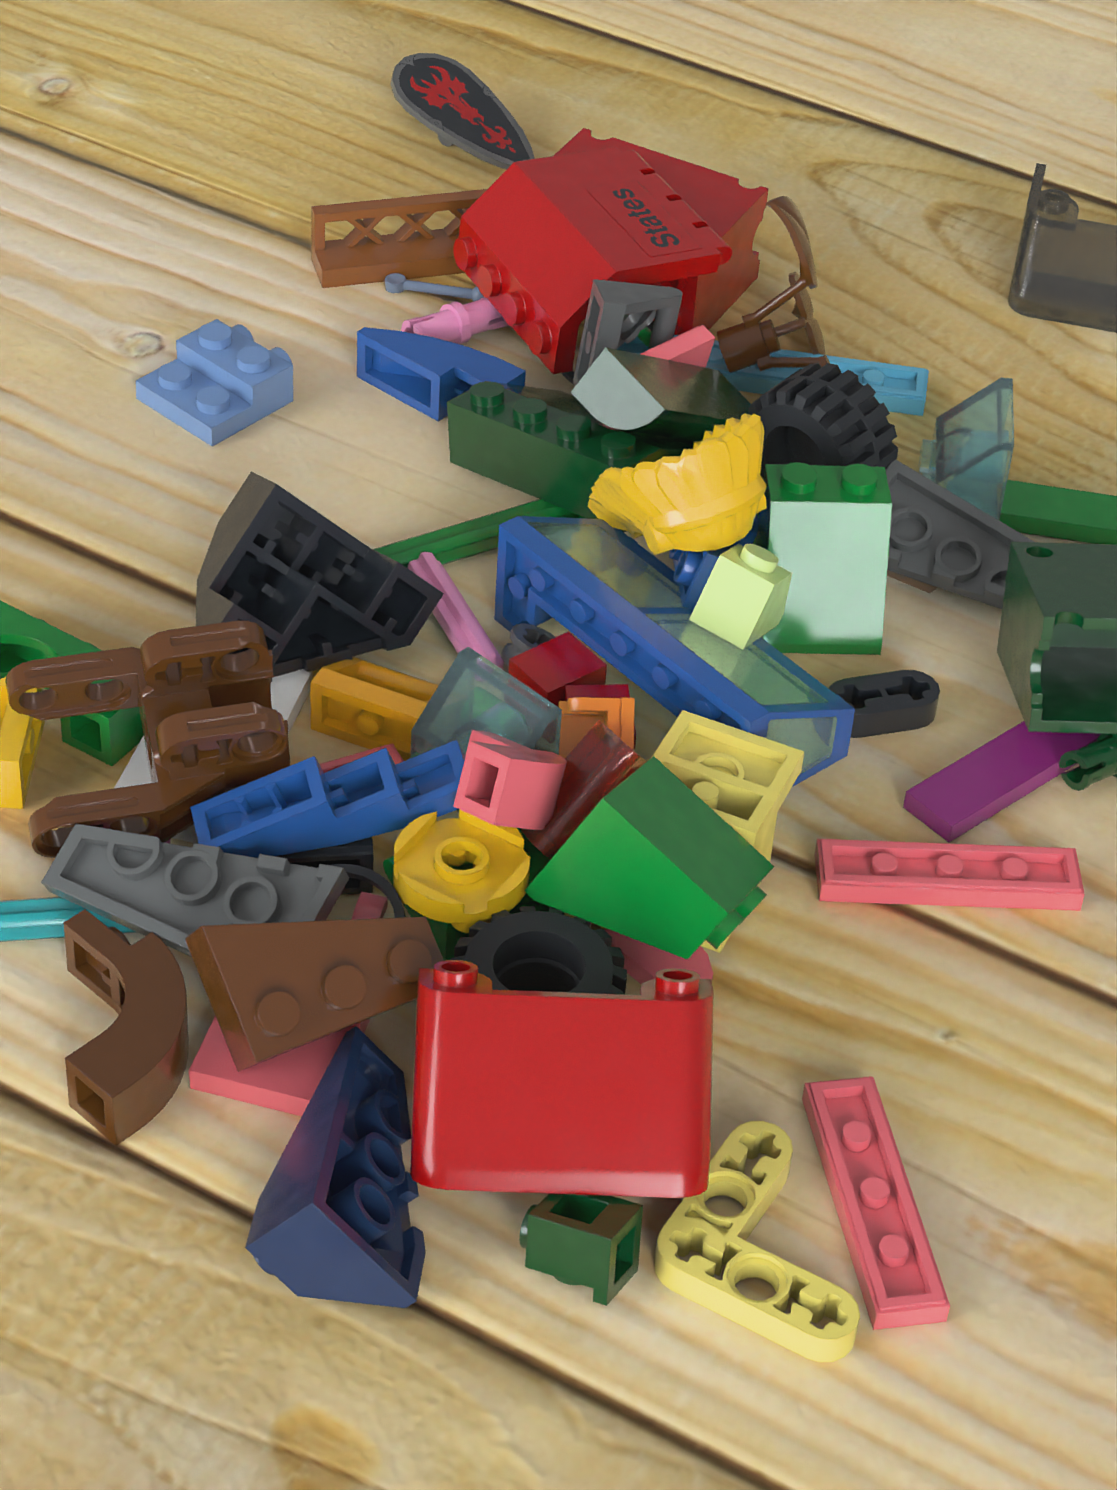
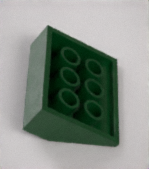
(544, 442)

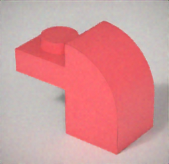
(509, 782)

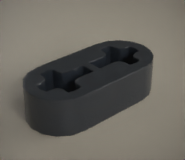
(889, 701)

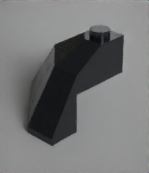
(306, 583)

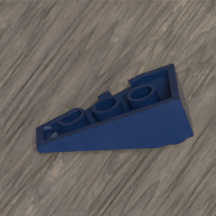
(340, 1194)

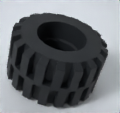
(824, 420)
(544, 953)

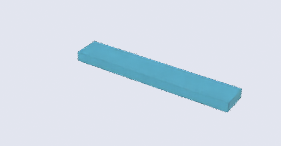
(896, 386)

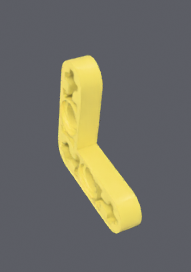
(723, 1242)

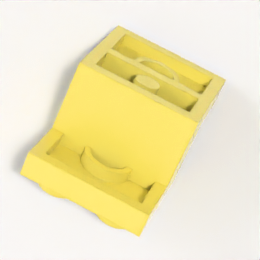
(734, 774)

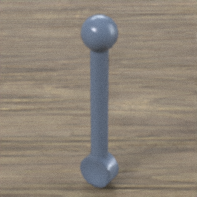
(397, 283)

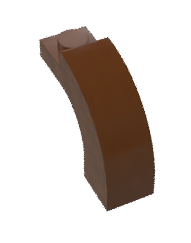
(141, 1058)

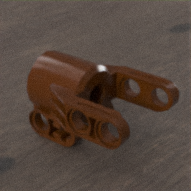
(200, 715)

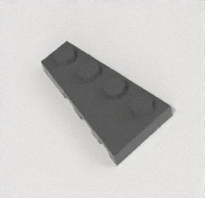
(946, 539)
(184, 887)

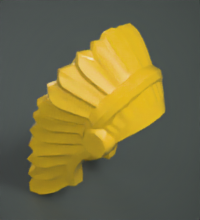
(690, 499)

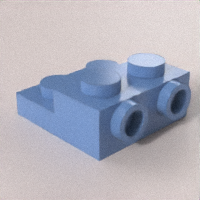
(219, 382)

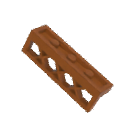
(405, 252)

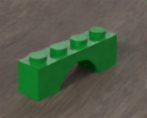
(102, 734)

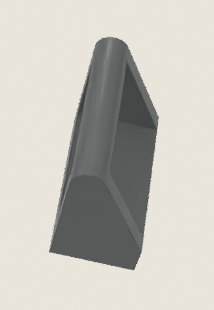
(606, 312)

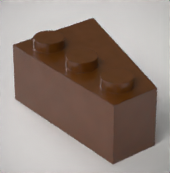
(307, 978)

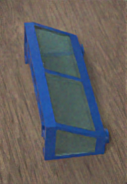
(633, 617)

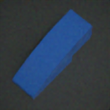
(426, 369)

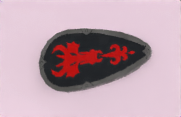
(459, 108)

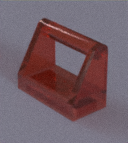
(590, 773)

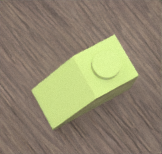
(743, 595)

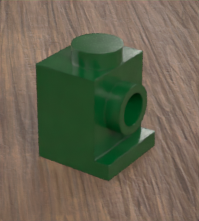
(584, 1241)

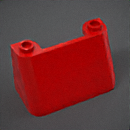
(562, 1087)

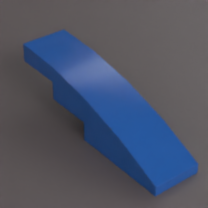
(314, 809)

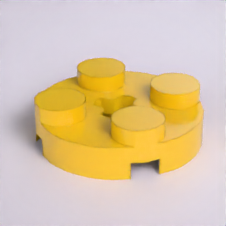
(456, 895)

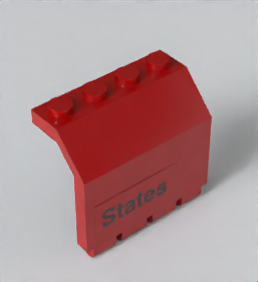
(572, 220)

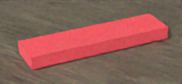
(948, 874)
(875, 1204)

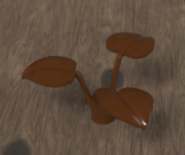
(757, 340)

